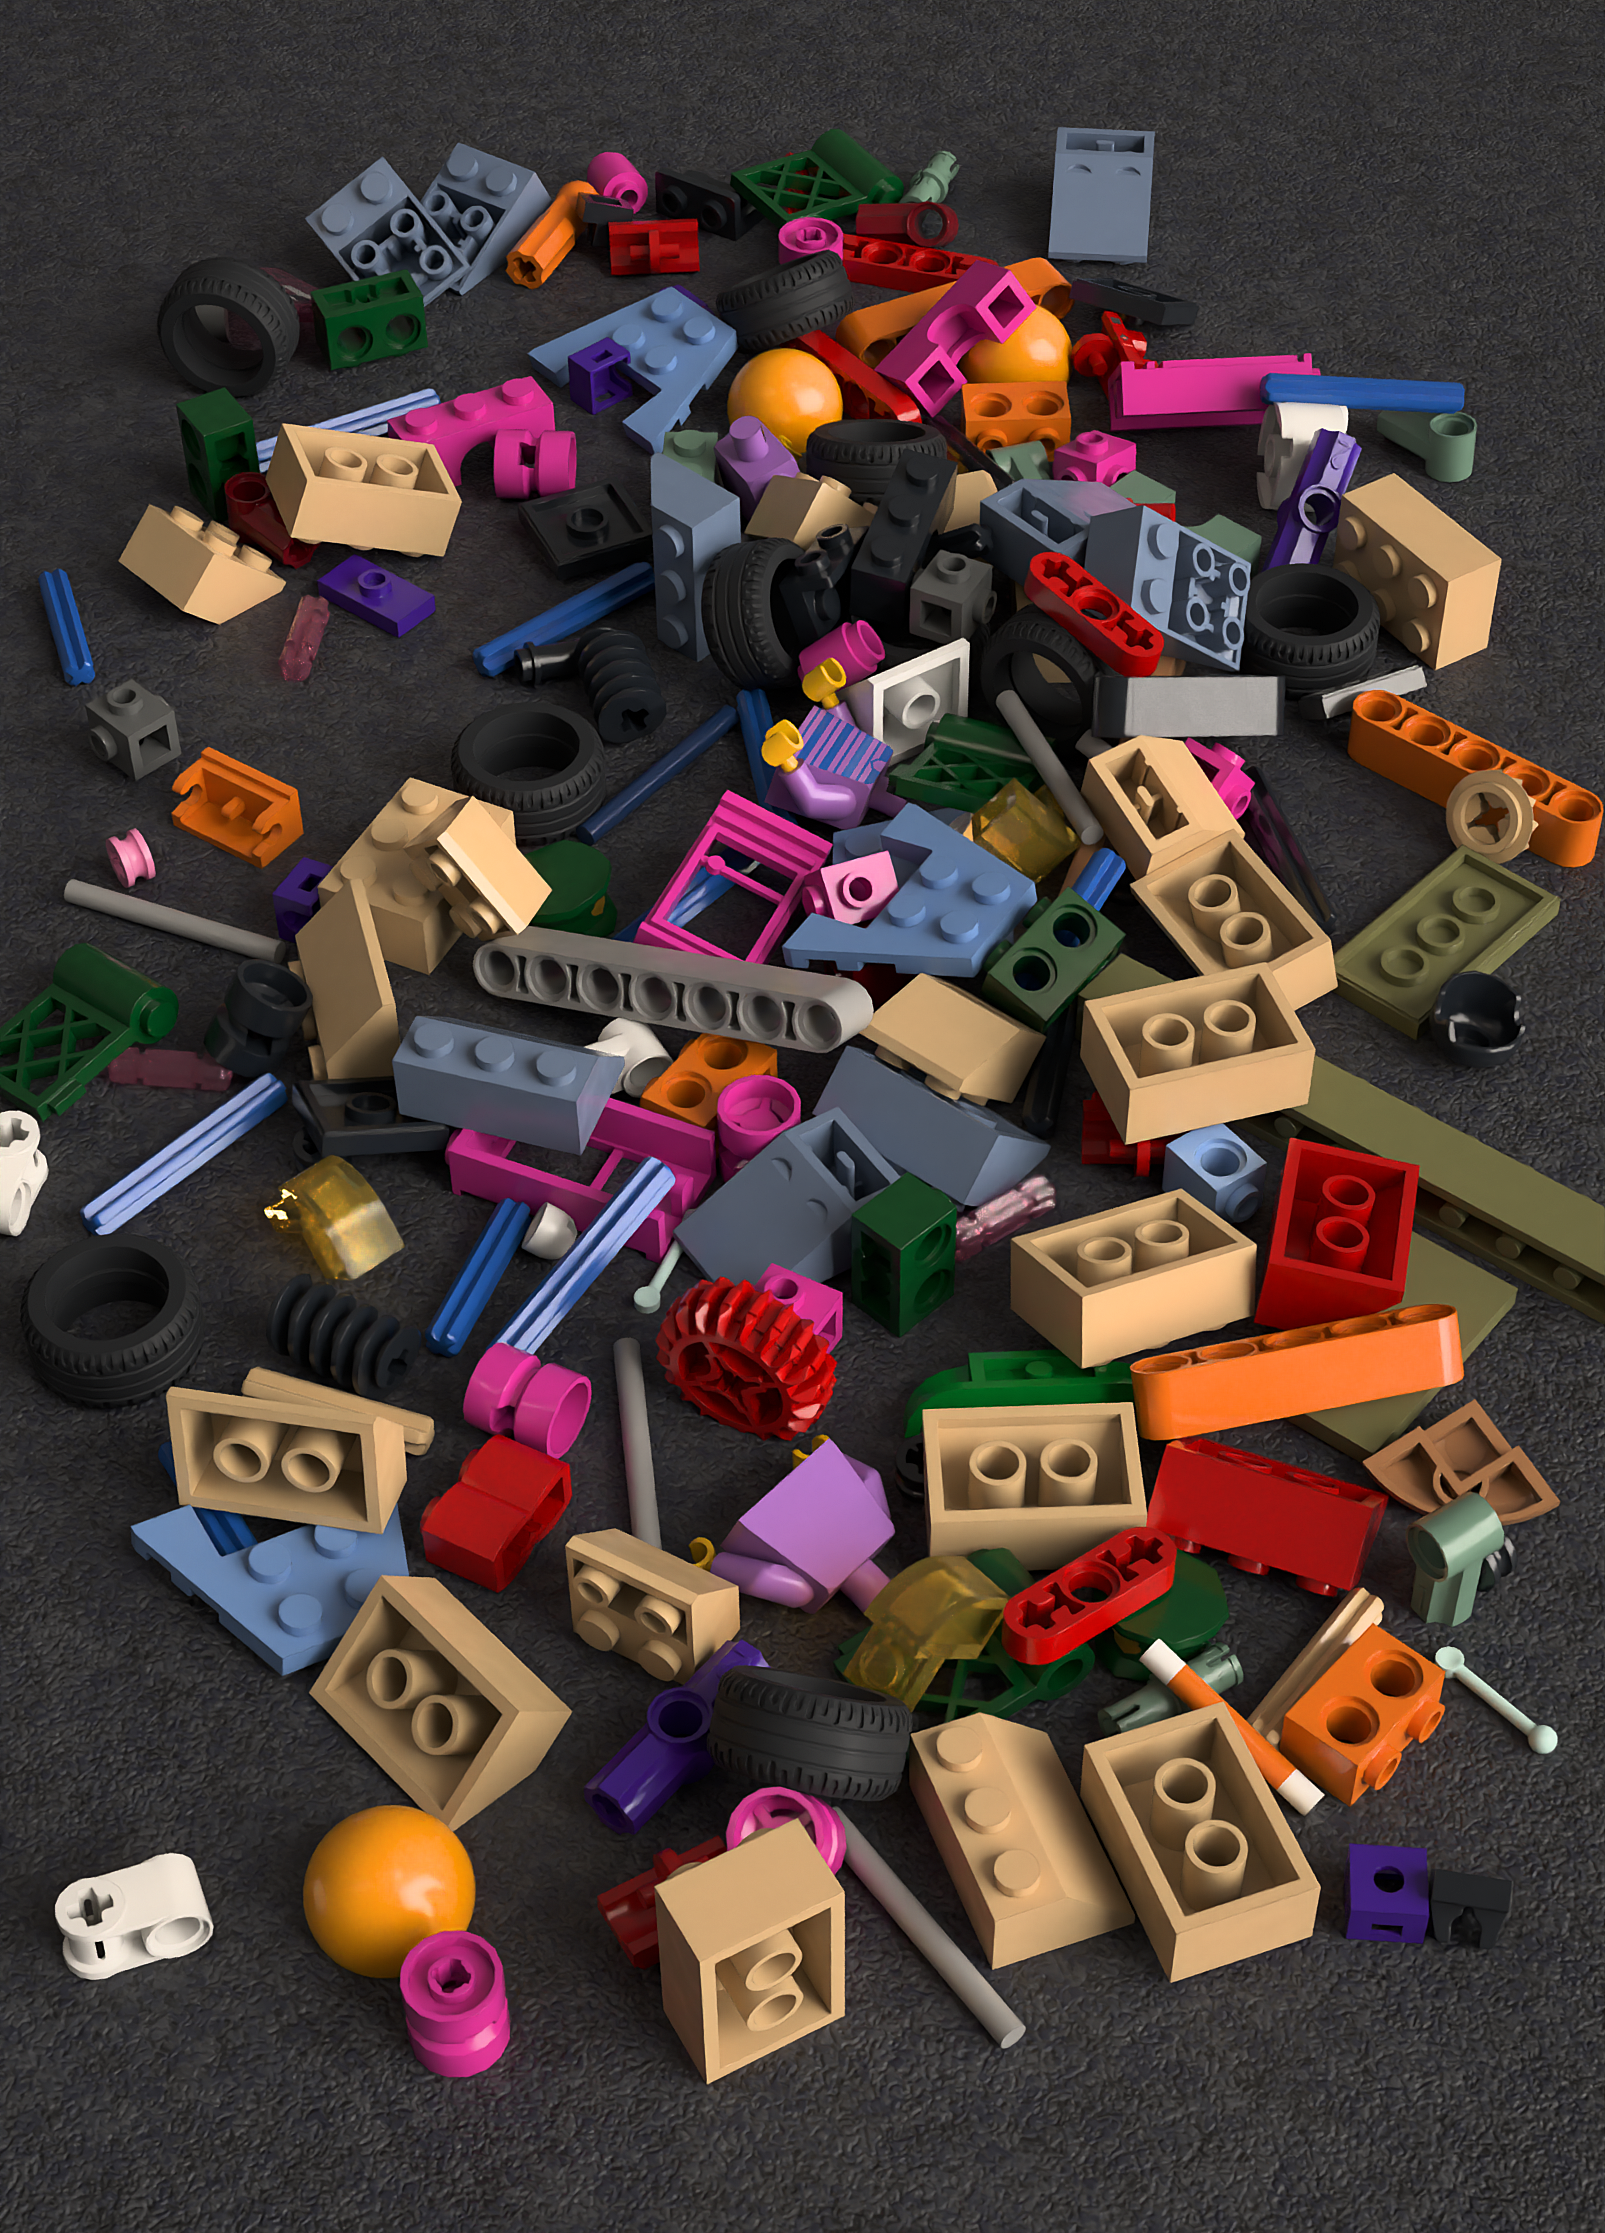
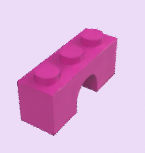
(979, 306)
(475, 419)

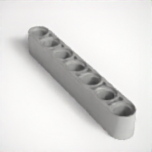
(675, 988)

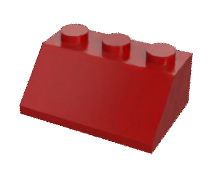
(1336, 1236)
(1265, 1513)

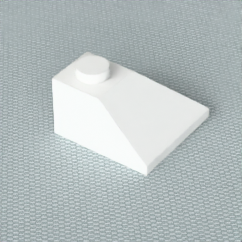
(909, 697)

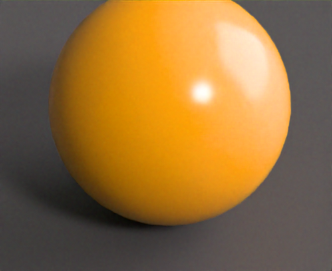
(1032, 353)
(786, 393)
(385, 1886)

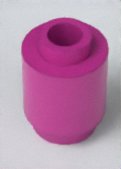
(616, 177)
(852, 645)

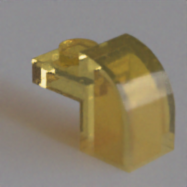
(1025, 830)
(337, 1218)
(920, 1619)

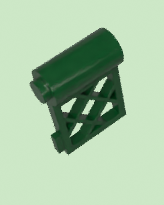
(840, 170)
(966, 764)
(98, 999)
(1024, 1680)

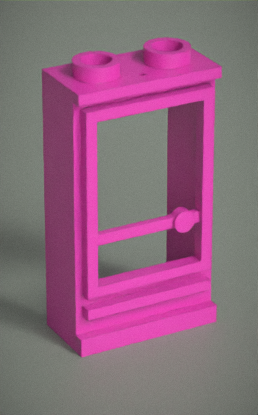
(1195, 391)
(758, 836)
(623, 1131)

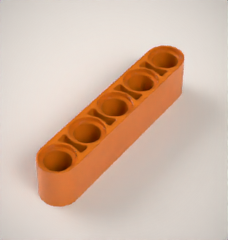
(879, 328)
(1436, 755)
(1297, 1371)

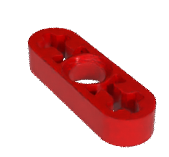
(1121, 640)
(1077, 1620)

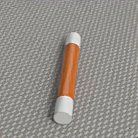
(1198, 1694)

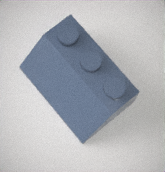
(689, 528)
(503, 1082)
(921, 1132)

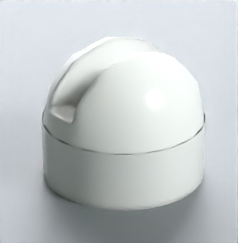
(550, 1233)

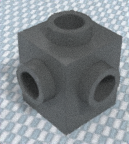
(951, 598)
(133, 729)

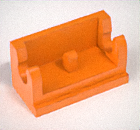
(237, 808)

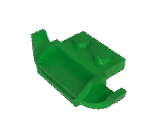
(1018, 1380)

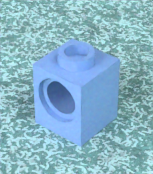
(1216, 1171)

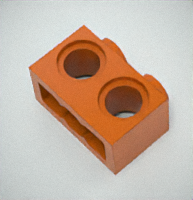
(1016, 414)
(701, 1073)
(1351, 1707)

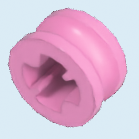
(130, 858)

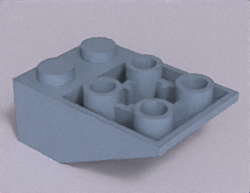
(1101, 195)
(483, 208)
(383, 228)
(1042, 518)
(1174, 582)
(789, 1205)

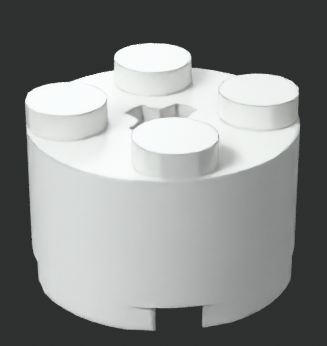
(1285, 441)

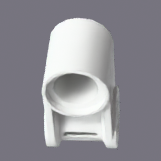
(21, 1169)
(138, 1914)

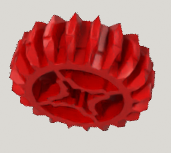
(746, 1359)

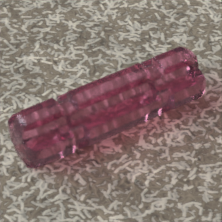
(304, 638)
(169, 1069)
(1003, 1215)

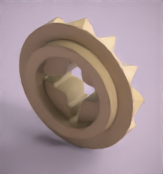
(1470, 802)

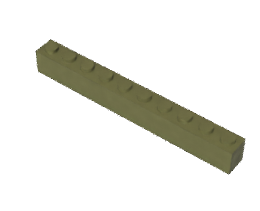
(1463, 1185)

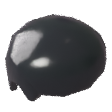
(1476, 1020)

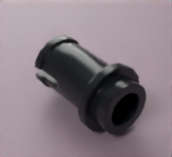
(544, 661)

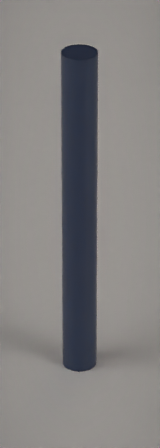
(657, 775)

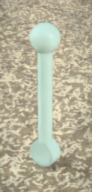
(648, 1297)
(1540, 1738)

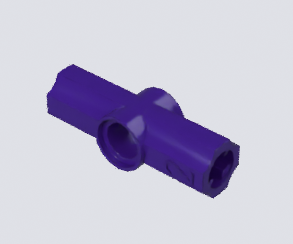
(1320, 485)
(655, 1762)

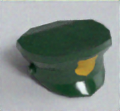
(579, 889)
(1180, 1618)

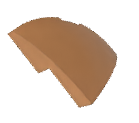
(1460, 1457)

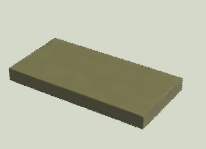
(1448, 923)
(1431, 1278)

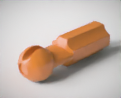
(548, 238)

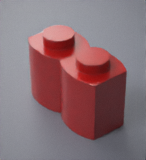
(496, 1512)

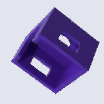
(593, 379)
(298, 897)
(1369, 1905)

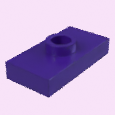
(376, 595)

